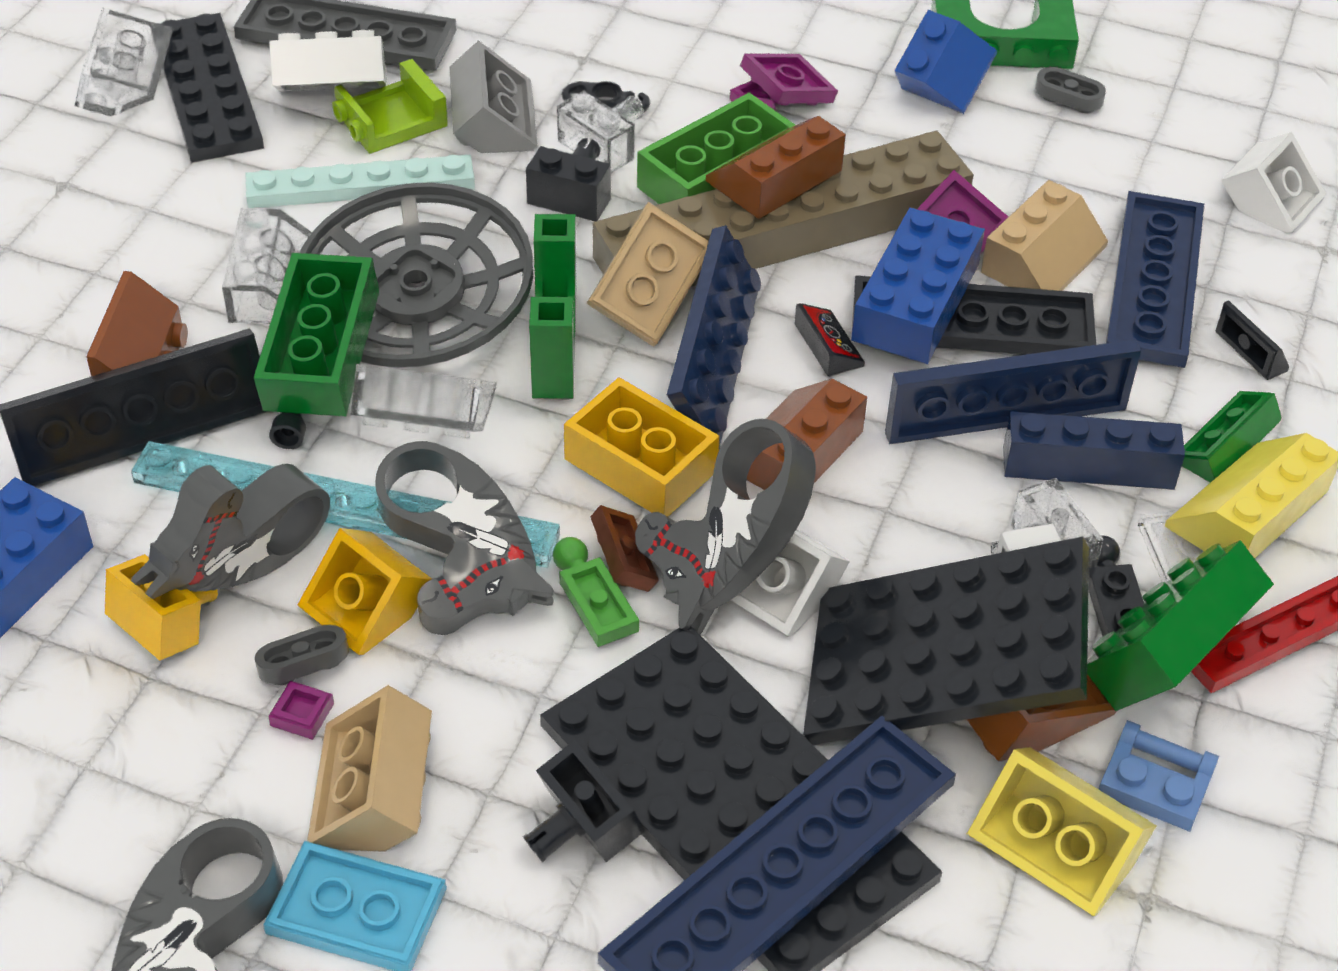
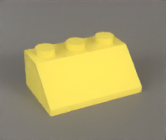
(1060, 829)

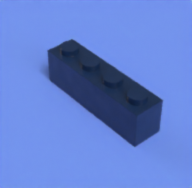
(1093, 450)

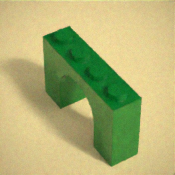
(1045, 43)
(553, 307)

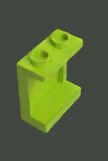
(393, 111)

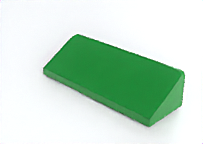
(1231, 433)

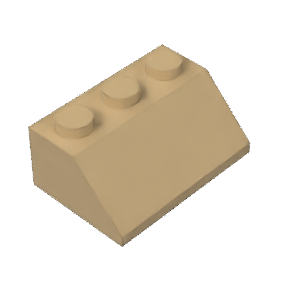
(1044, 241)
(372, 774)

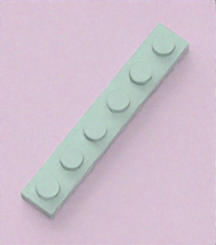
(352, 180)

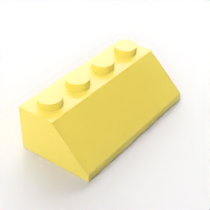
(1258, 494)

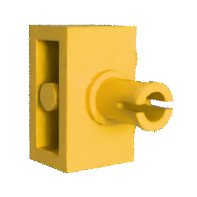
(161, 623)

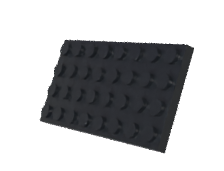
(707, 760)

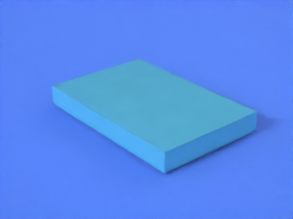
(355, 907)

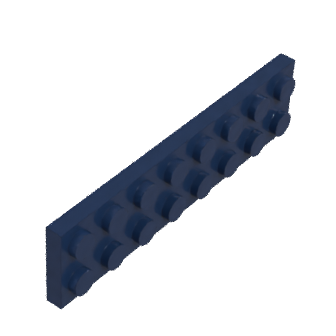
(786, 859)

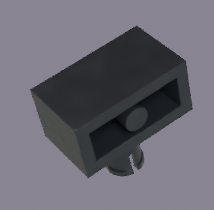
(570, 181)
(585, 807)

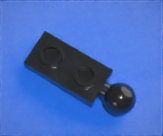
(1112, 587)

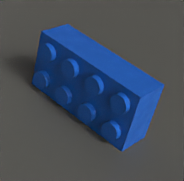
(917, 285)
(37, 546)

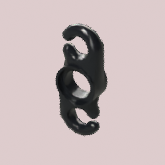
(603, 89)

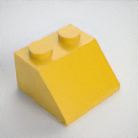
(363, 589)

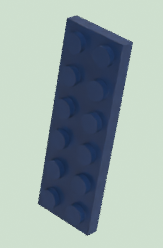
(1157, 277)
(715, 334)
(984, 392)

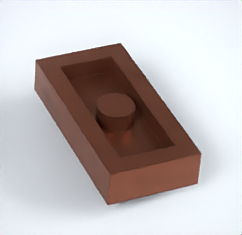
(617, 539)

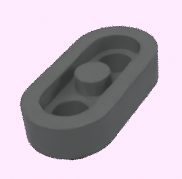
(1070, 89)
(301, 654)

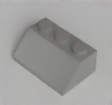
(491, 103)

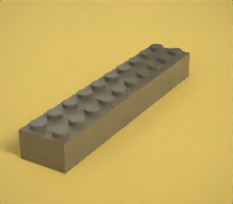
(850, 206)

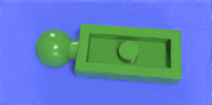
(593, 593)

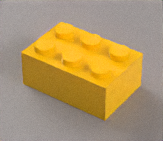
(641, 447)

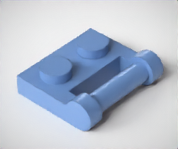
(1153, 787)

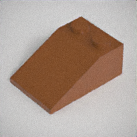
(1041, 725)

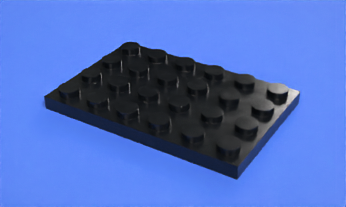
(952, 642)

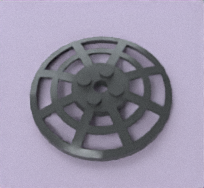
(432, 265)

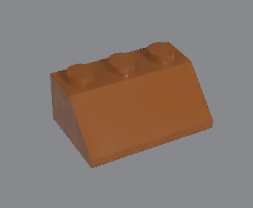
(782, 167)
(135, 327)
(821, 414)

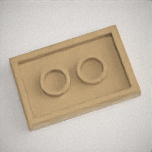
(650, 274)

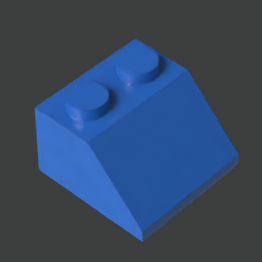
(944, 62)

